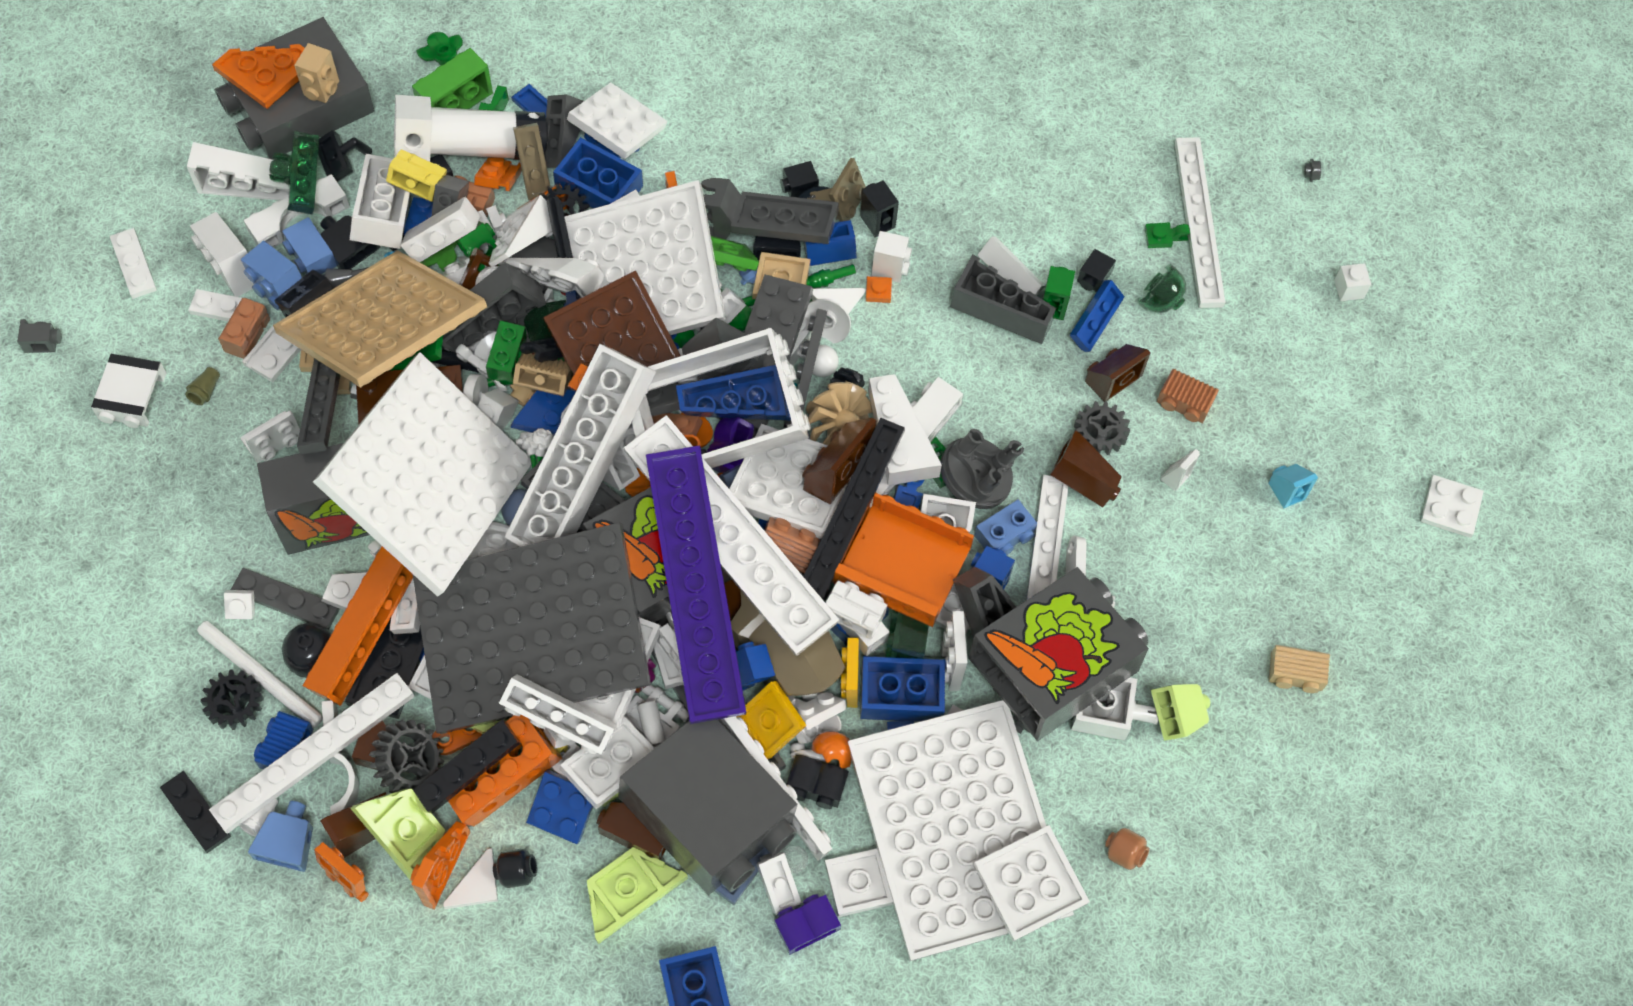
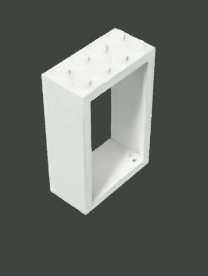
(722, 356)

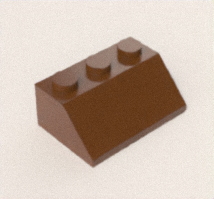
(838, 460)

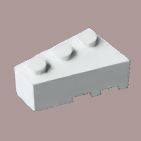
(223, 251)

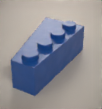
(741, 394)

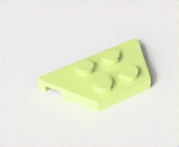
(401, 827)
(628, 889)

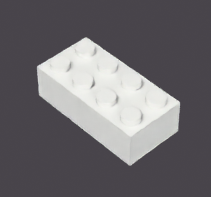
(379, 206)

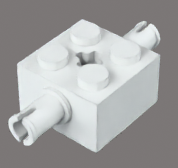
(1117, 715)

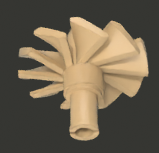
(836, 407)

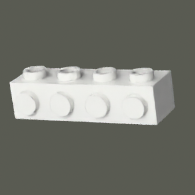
(558, 714)

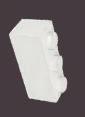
(440, 230)

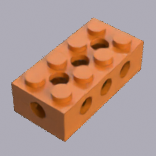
(513, 776)

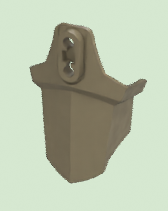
(798, 675)

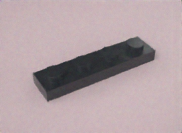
(467, 766)

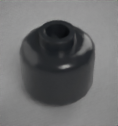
(515, 868)

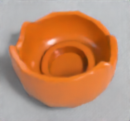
(833, 746)

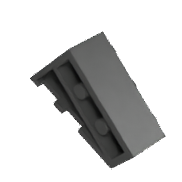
(981, 598)

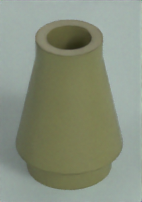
(201, 388)

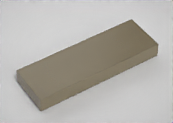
(531, 159)

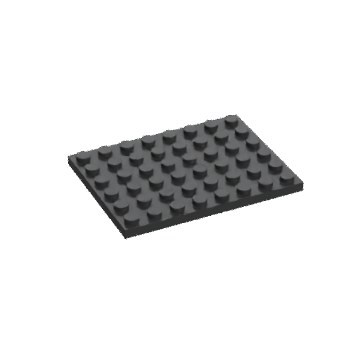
(539, 611)

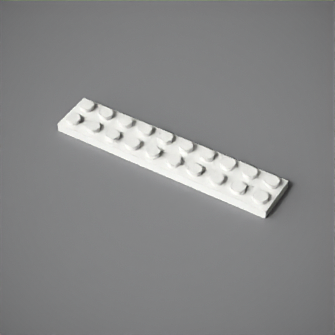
(748, 552)

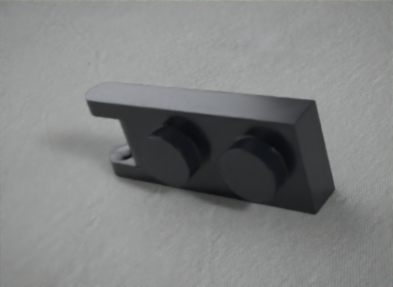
(544, 349)

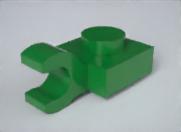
(1162, 235)

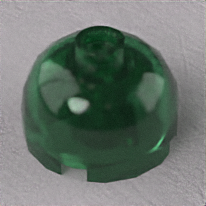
(1166, 291)

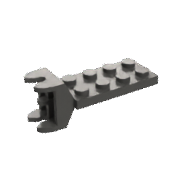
(767, 214)

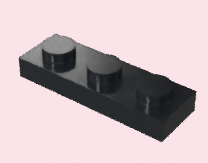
(194, 811)

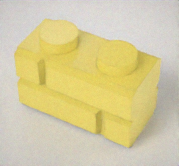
(415, 174)

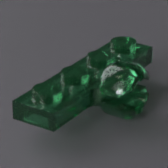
(298, 172)

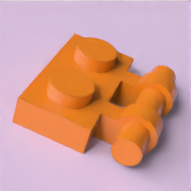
(337, 869)

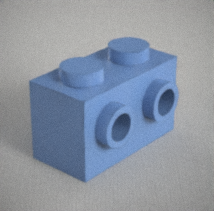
(308, 247)
(1007, 528)

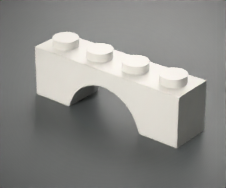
(270, 222)

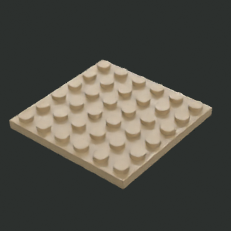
(379, 317)

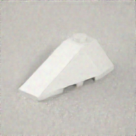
(522, 229)
(561, 273)

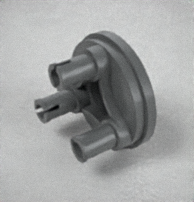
(979, 469)

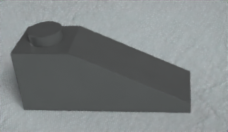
(561, 132)

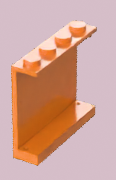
(906, 558)

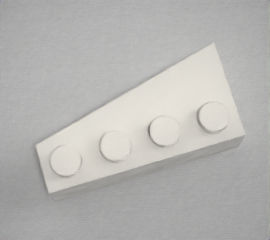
(232, 174)
(914, 455)

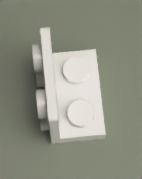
(272, 436)

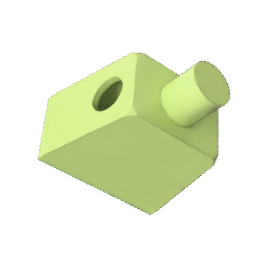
(1180, 709)

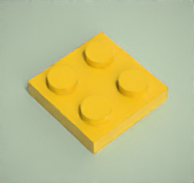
(849, 677)
(772, 719)

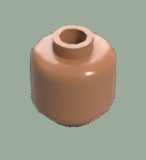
(1127, 848)

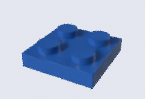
(560, 808)

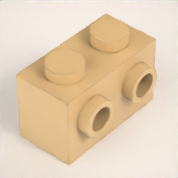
(317, 73)

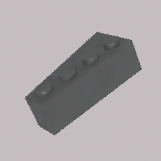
(507, 295)
(1001, 302)

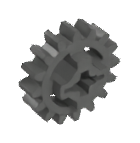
(1114, 427)

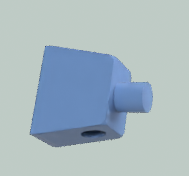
(284, 839)

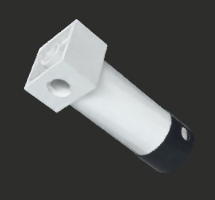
(459, 132)

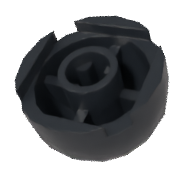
(303, 647)

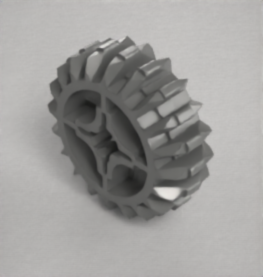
(390, 746)

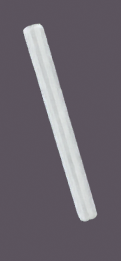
(261, 675)

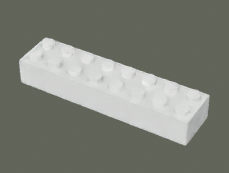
(581, 448)

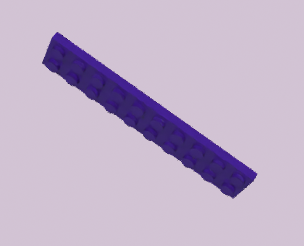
(695, 585)

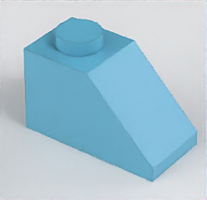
(1292, 484)

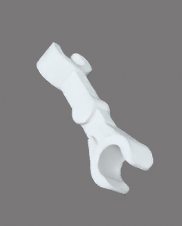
(467, 355)

